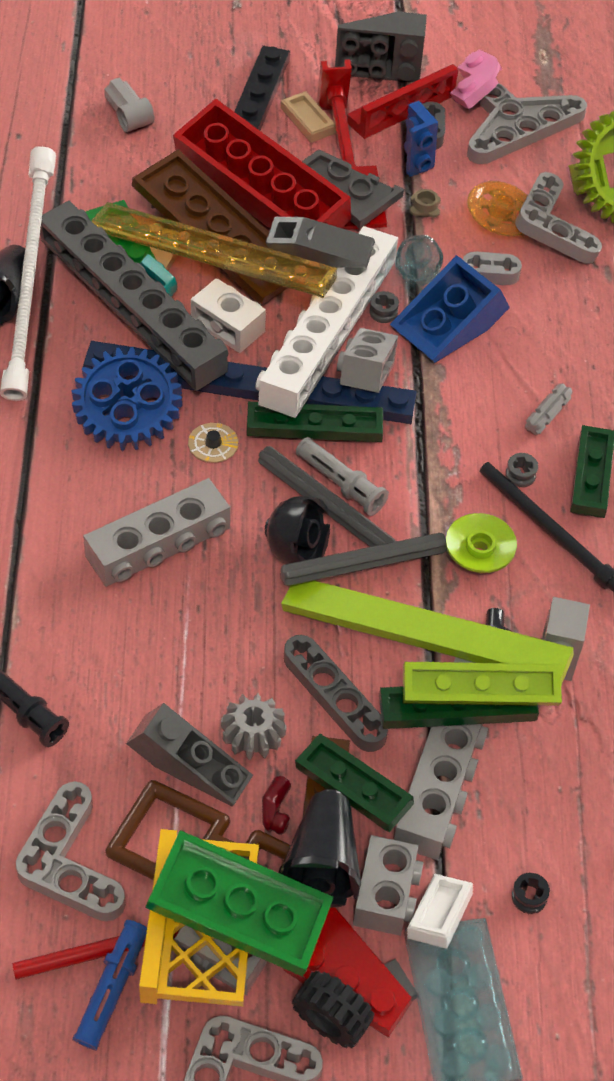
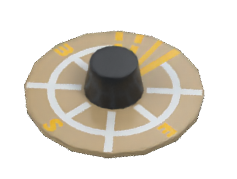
(213, 442)

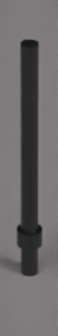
(603, 573)

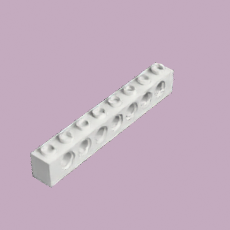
(323, 330)

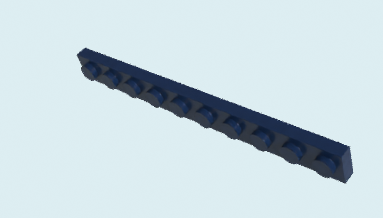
(241, 383)

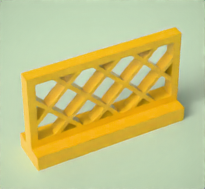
(160, 944)

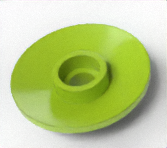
(482, 532)

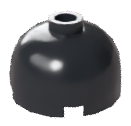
(298, 529)

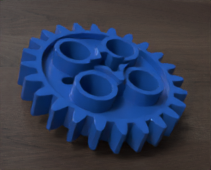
(127, 398)

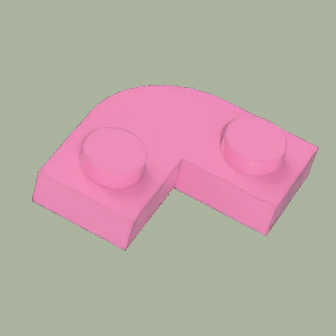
(480, 78)

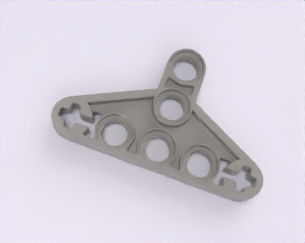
(530, 113)

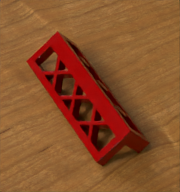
(394, 106)

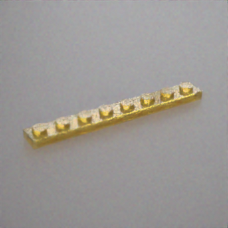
(216, 249)

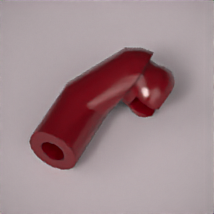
(271, 803)

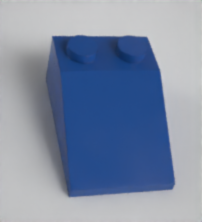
(451, 311)

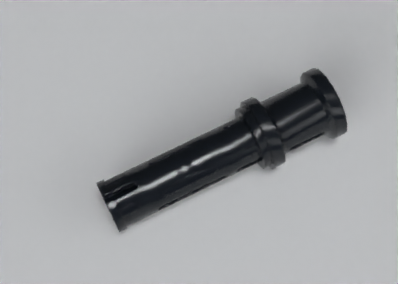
(32, 712)

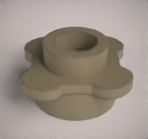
(425, 203)

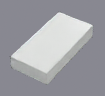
(440, 911)

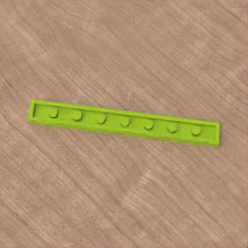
(421, 627)

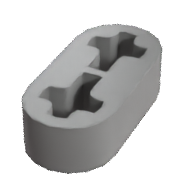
(493, 266)

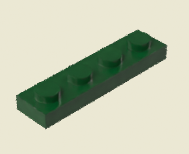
(318, 422)
(411, 715)

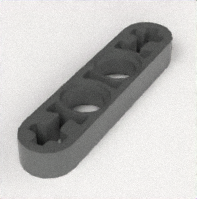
(340, 689)

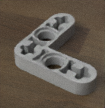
(539, 223)
(57, 867)
(238, 1052)

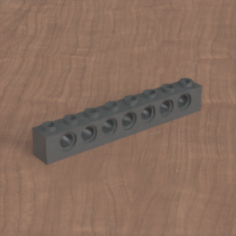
(134, 295)

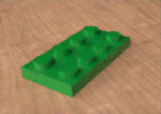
(240, 903)

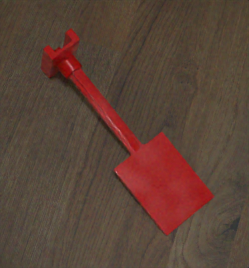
(333, 95)

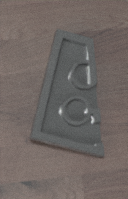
(366, 192)

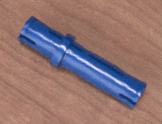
(91, 1031)

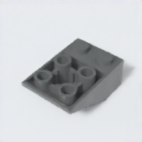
(383, 46)

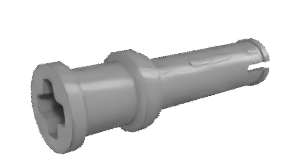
(352, 483)

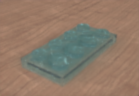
(464, 1007)

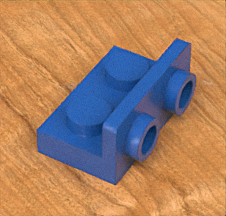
(420, 139)

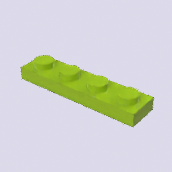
(482, 683)

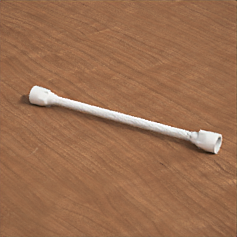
(16, 377)

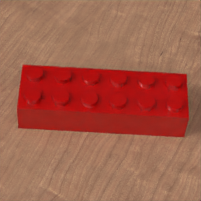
(258, 170)

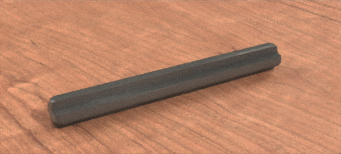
(337, 508)
(363, 559)

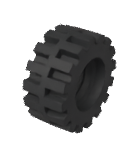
(333, 1009)

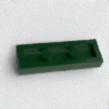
(593, 471)
(363, 786)

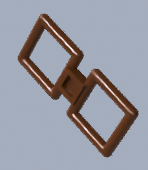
(219, 823)

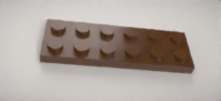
(192, 198)

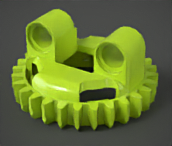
(590, 173)

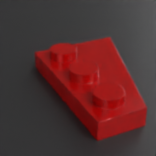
(351, 960)

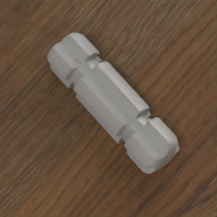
(548, 409)

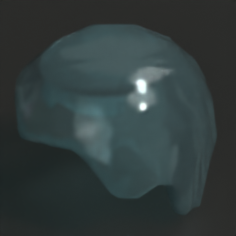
(418, 260)

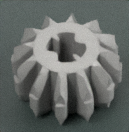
(253, 726)

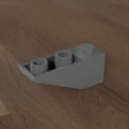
(320, 242)
(188, 755)

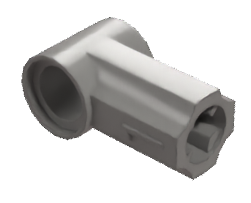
(130, 109)

